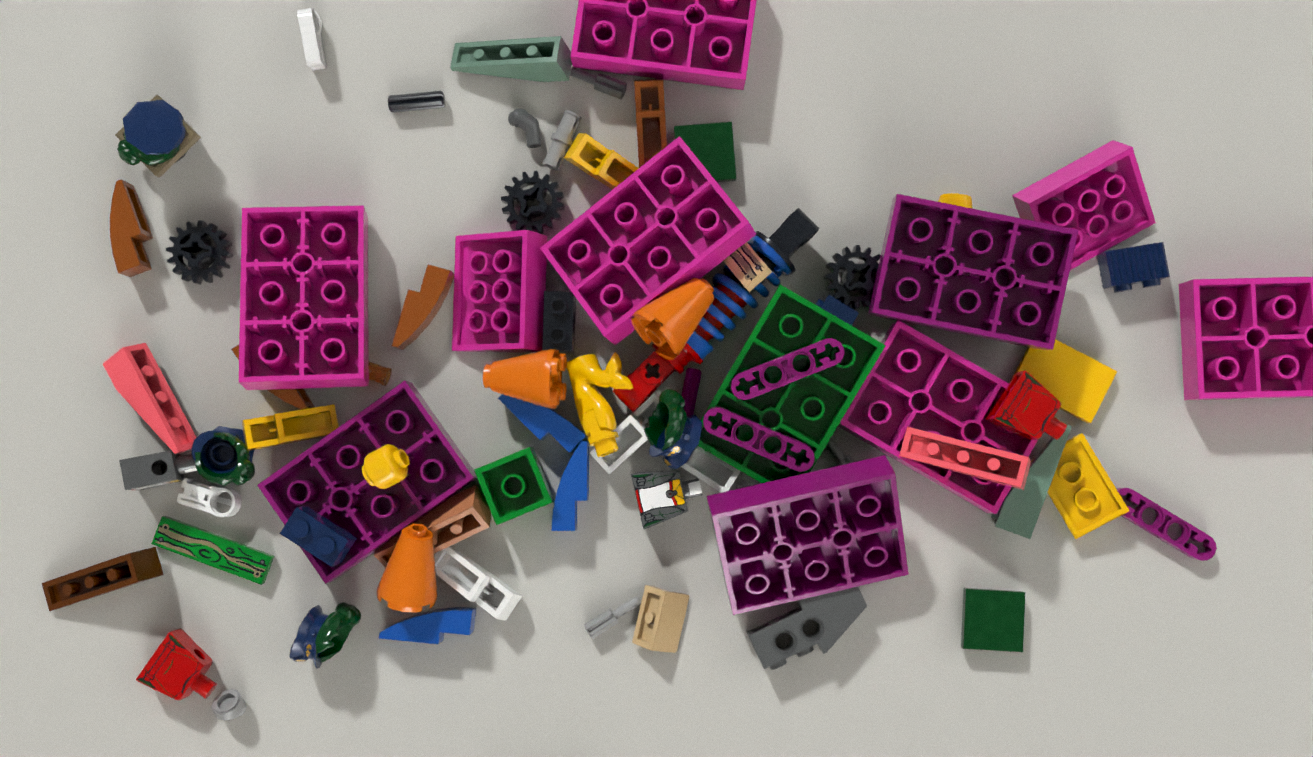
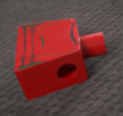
(1027, 409)
(178, 668)

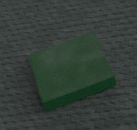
(712, 146)
(993, 620)

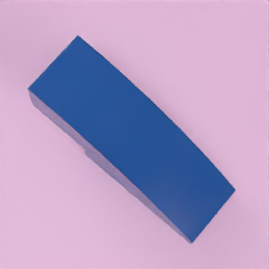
(544, 421)
(572, 488)
(431, 625)

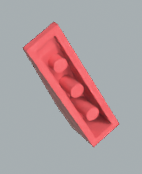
(147, 391)
(966, 457)

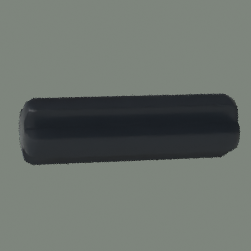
(416, 101)

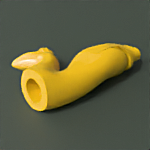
(592, 408)

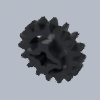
(538, 191)
(194, 240)
(847, 270)

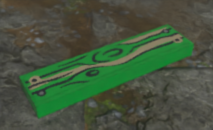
(212, 550)

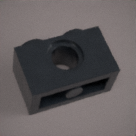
(559, 321)

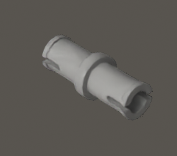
(562, 140)

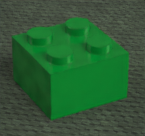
(514, 485)

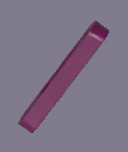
(785, 364)
(756, 443)
(1160, 526)

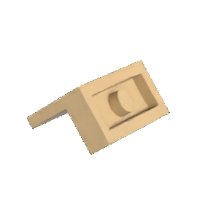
(660, 619)

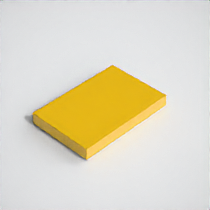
(1070, 377)
(1083, 489)

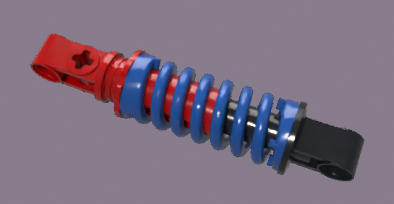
(728, 301)

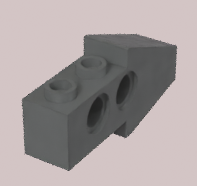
(831, 611)

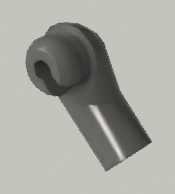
(527, 122)

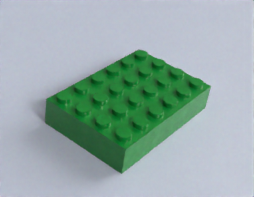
(802, 409)

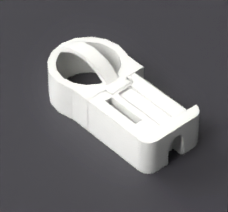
(311, 38)
(205, 498)

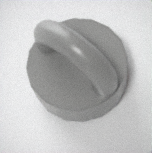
(228, 705)

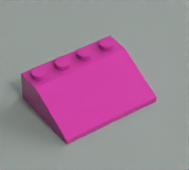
(1095, 195)
(499, 292)

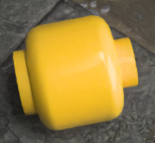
(385, 466)

